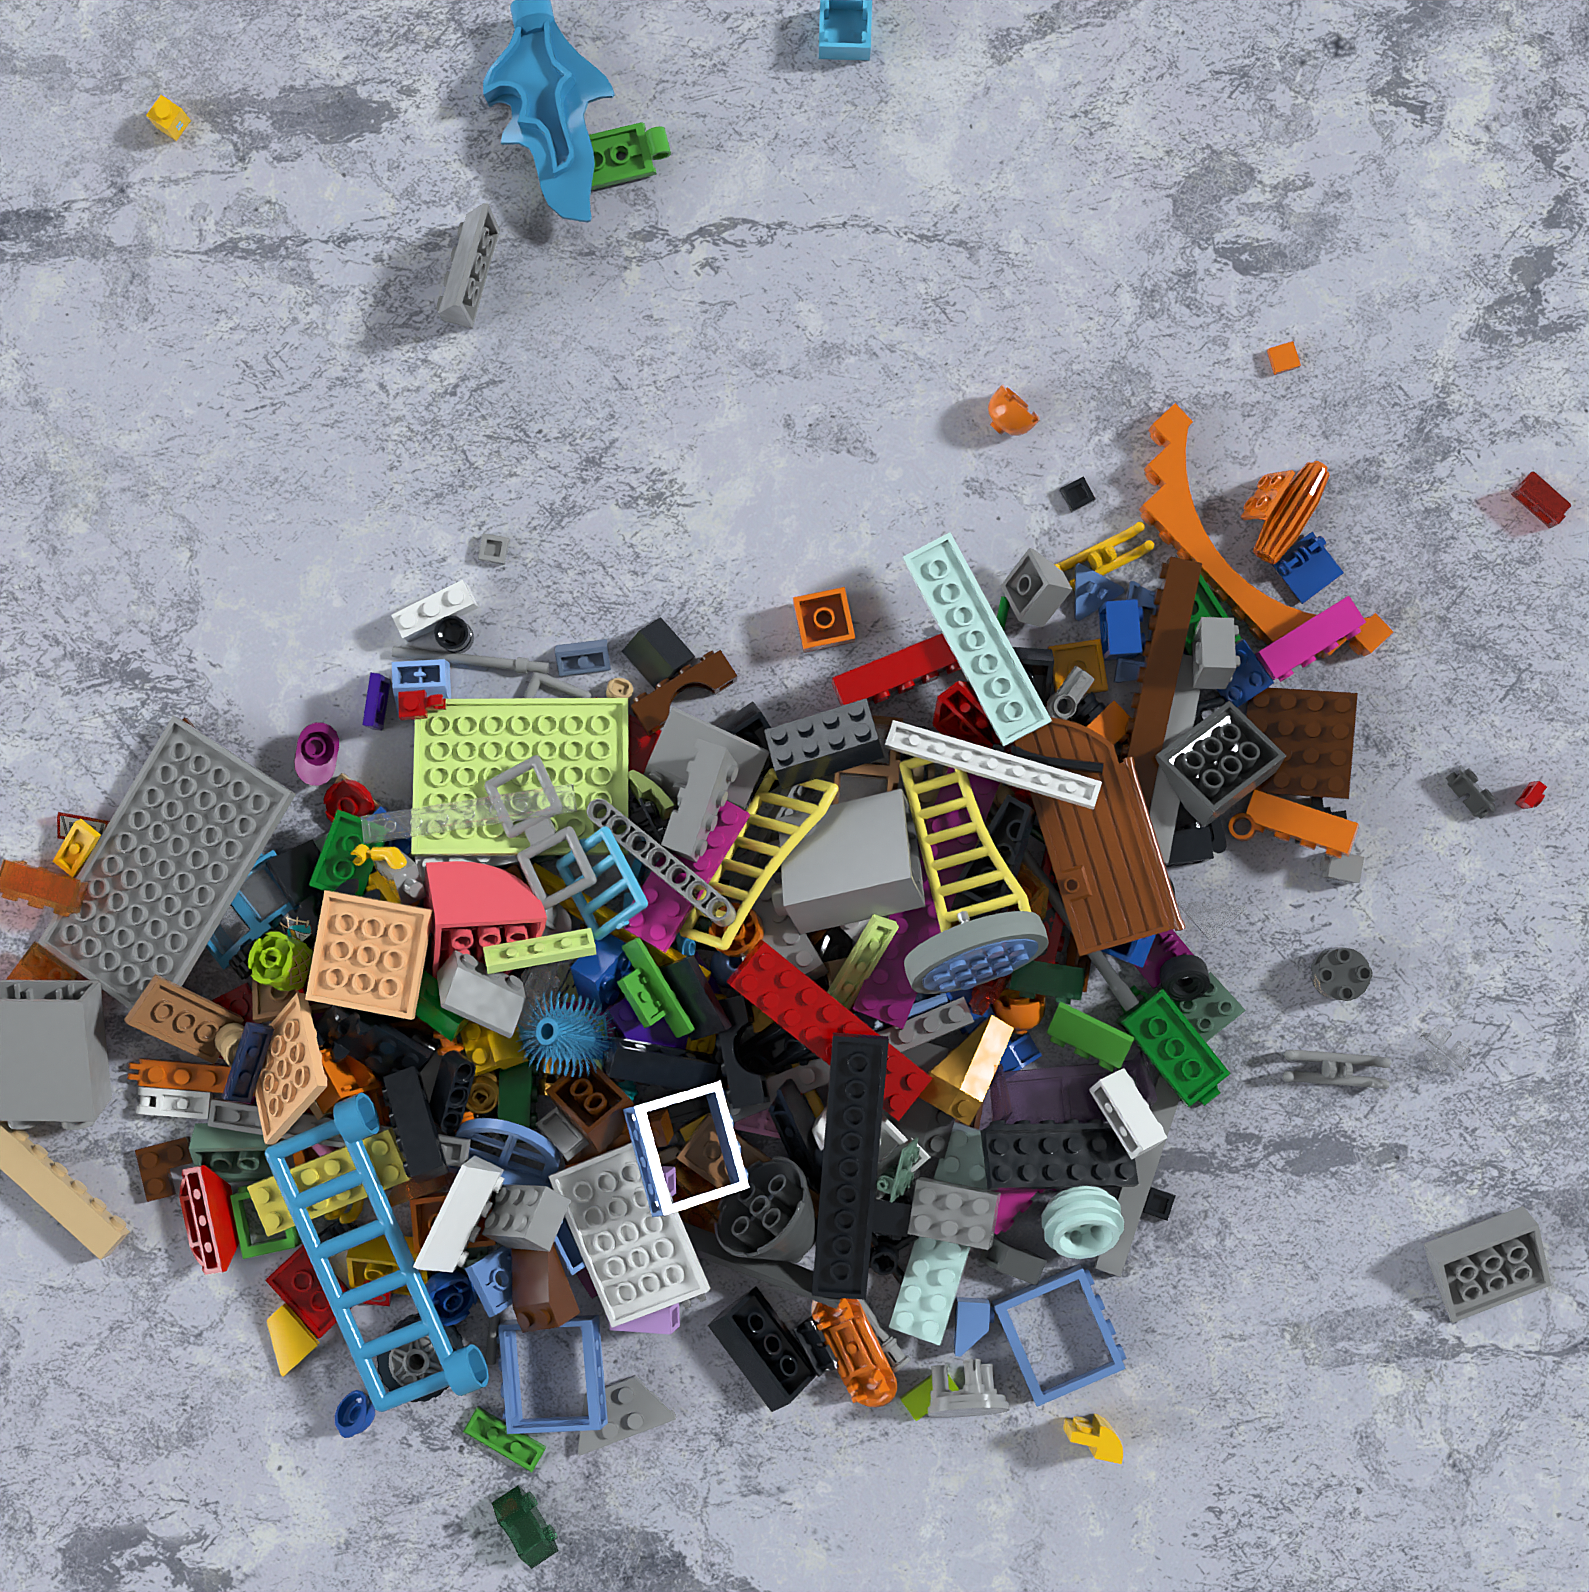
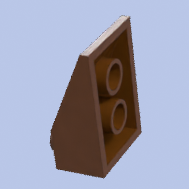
(540, 1290)

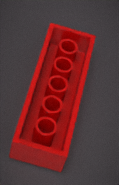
(896, 672)

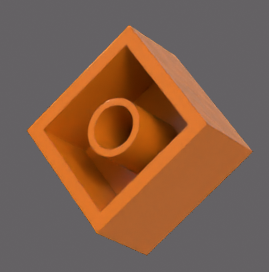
(824, 619)

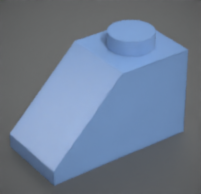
(971, 1322)

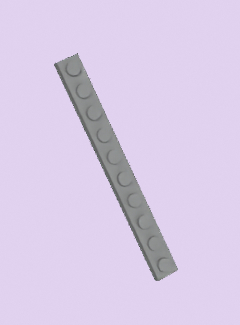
(915, 1033)
(246, 1118)

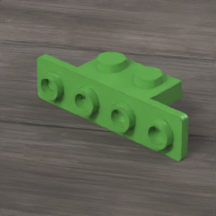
(650, 993)

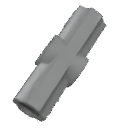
(1072, 691)

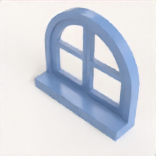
(513, 1172)

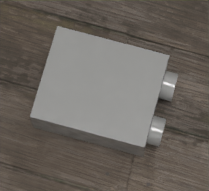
(851, 864)
(52, 1053)

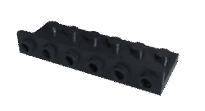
(1055, 1156)

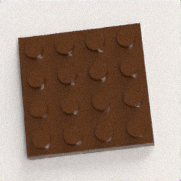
(1314, 734)

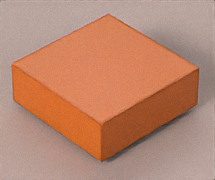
(1283, 358)

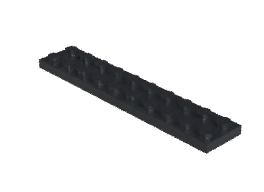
(849, 1165)

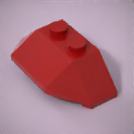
(963, 718)
(208, 1218)

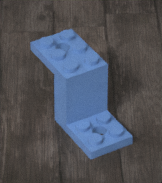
(483, 1272)

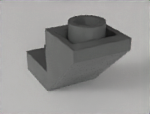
(1014, 1261)

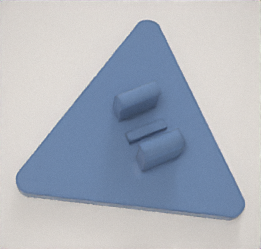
(1092, 591)

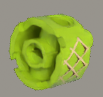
(280, 961)

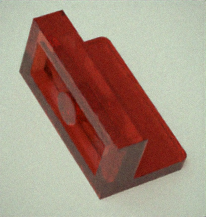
(1541, 500)

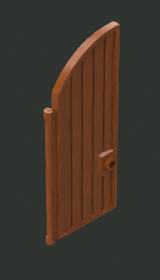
(1107, 855)

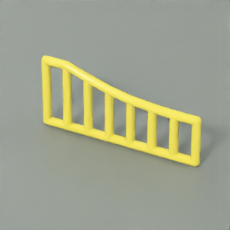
(977, 825)
(779, 854)

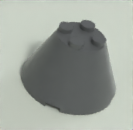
(771, 1216)

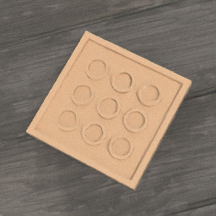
(369, 954)
(291, 1070)

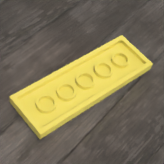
(383, 1154)

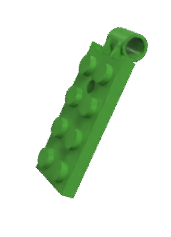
(639, 148)

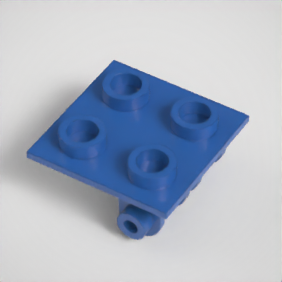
(1307, 567)
(1247, 679)

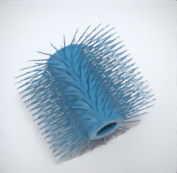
(565, 1034)

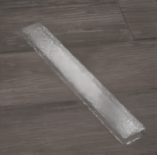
(468, 813)

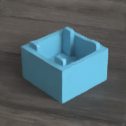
(845, 29)

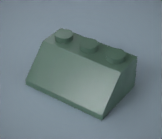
(230, 1153)

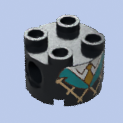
(304, 921)

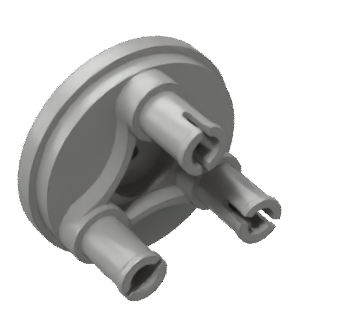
(975, 1398)

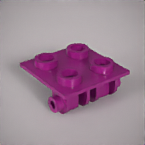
(1163, 948)

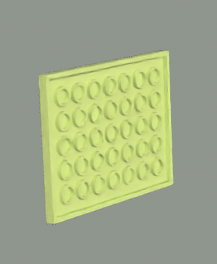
(480, 738)

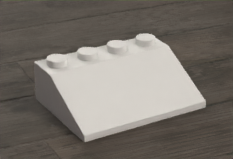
(460, 1216)

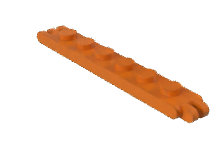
(180, 1075)

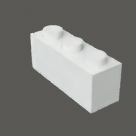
(424, 615)
(1128, 1113)

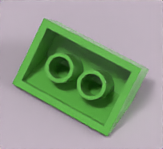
(1089, 1037)

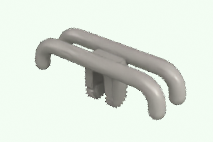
(1336, 1069)

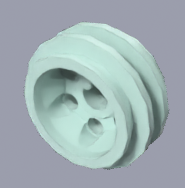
(1082, 1222)

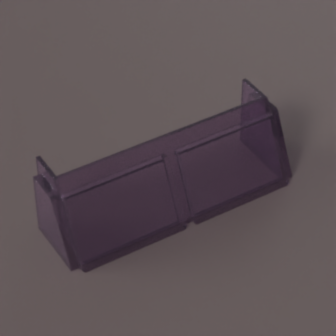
(1059, 1092)

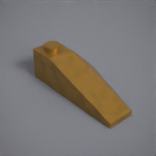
(967, 1071)

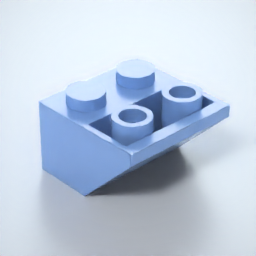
(421, 675)

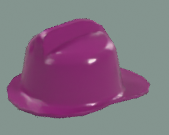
(316, 753)

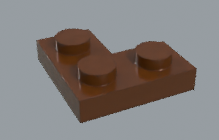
(155, 1166)

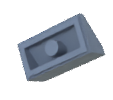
(582, 657)

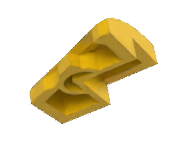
(289, 1338)

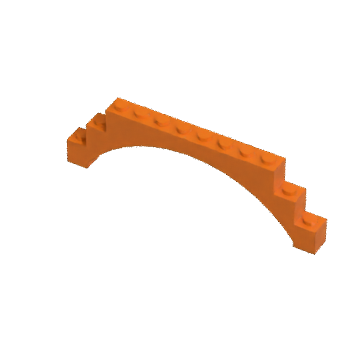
(1176, 519)

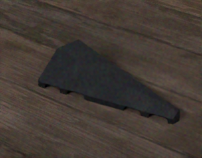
(771, 1051)

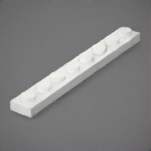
(993, 764)

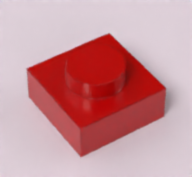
(1532, 795)

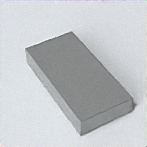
(562, 1133)

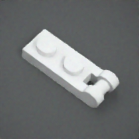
(174, 1102)

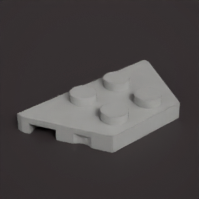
(629, 1412)

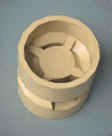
(227, 1041)

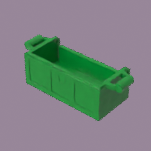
(1174, 1047)

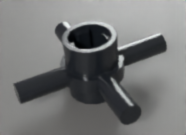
(888, 1264)

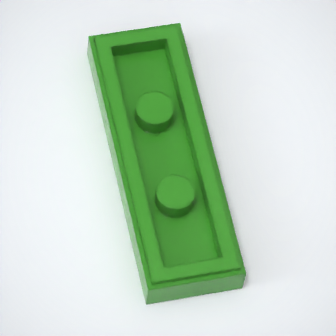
(493, 1433)

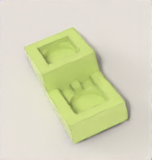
(645, 788)

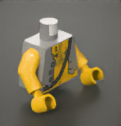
(397, 871)

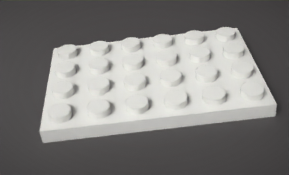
(631, 1257)

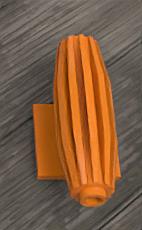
(1285, 507)

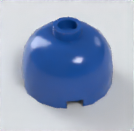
(451, 1295)

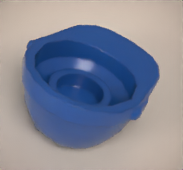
(354, 1414)

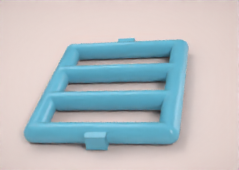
(628, 881)

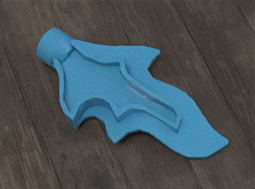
(548, 98)

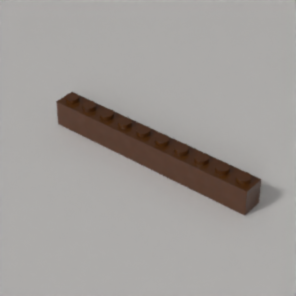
(1161, 669)

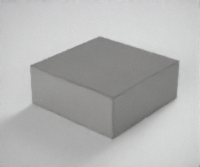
(493, 549)

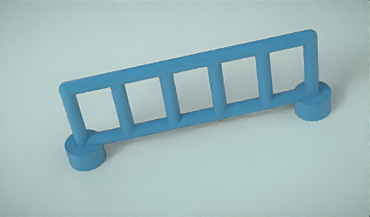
(356, 1120)

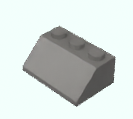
(480, 997)

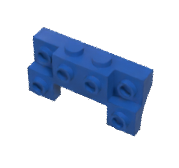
(1017, 1053)

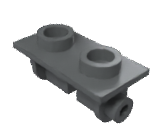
(1479, 799)

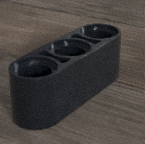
(451, 1090)

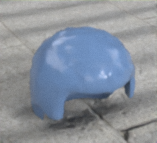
(723, 967)

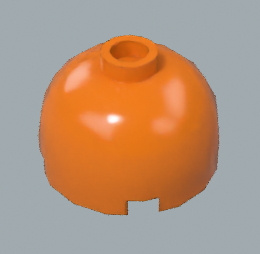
(1010, 413)
(746, 937)
(1019, 1011)

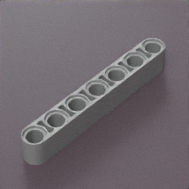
(671, 868)

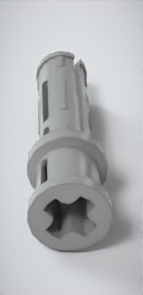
(892, 1351)

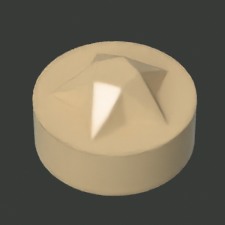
(619, 689)

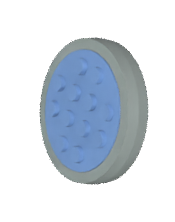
(975, 952)

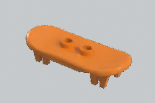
(858, 1350)

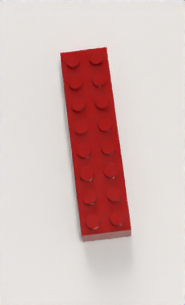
(814, 1015)

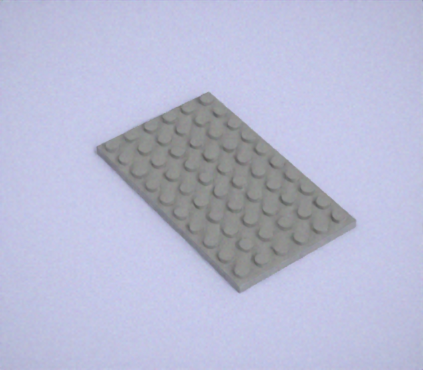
(168, 864)

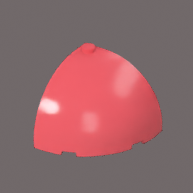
(477, 909)

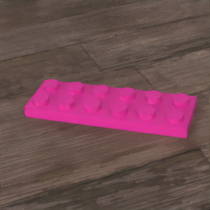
(666, 908)

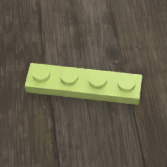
(539, 950)
(862, 959)

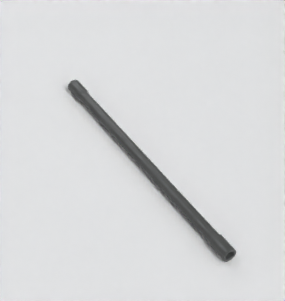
(1119, 988)

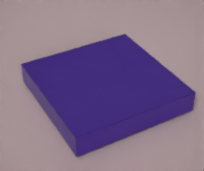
(376, 701)

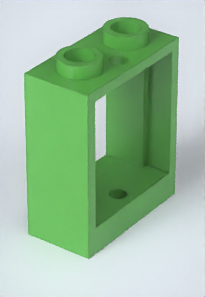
(250, 1249)

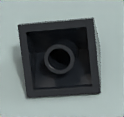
(657, 652)

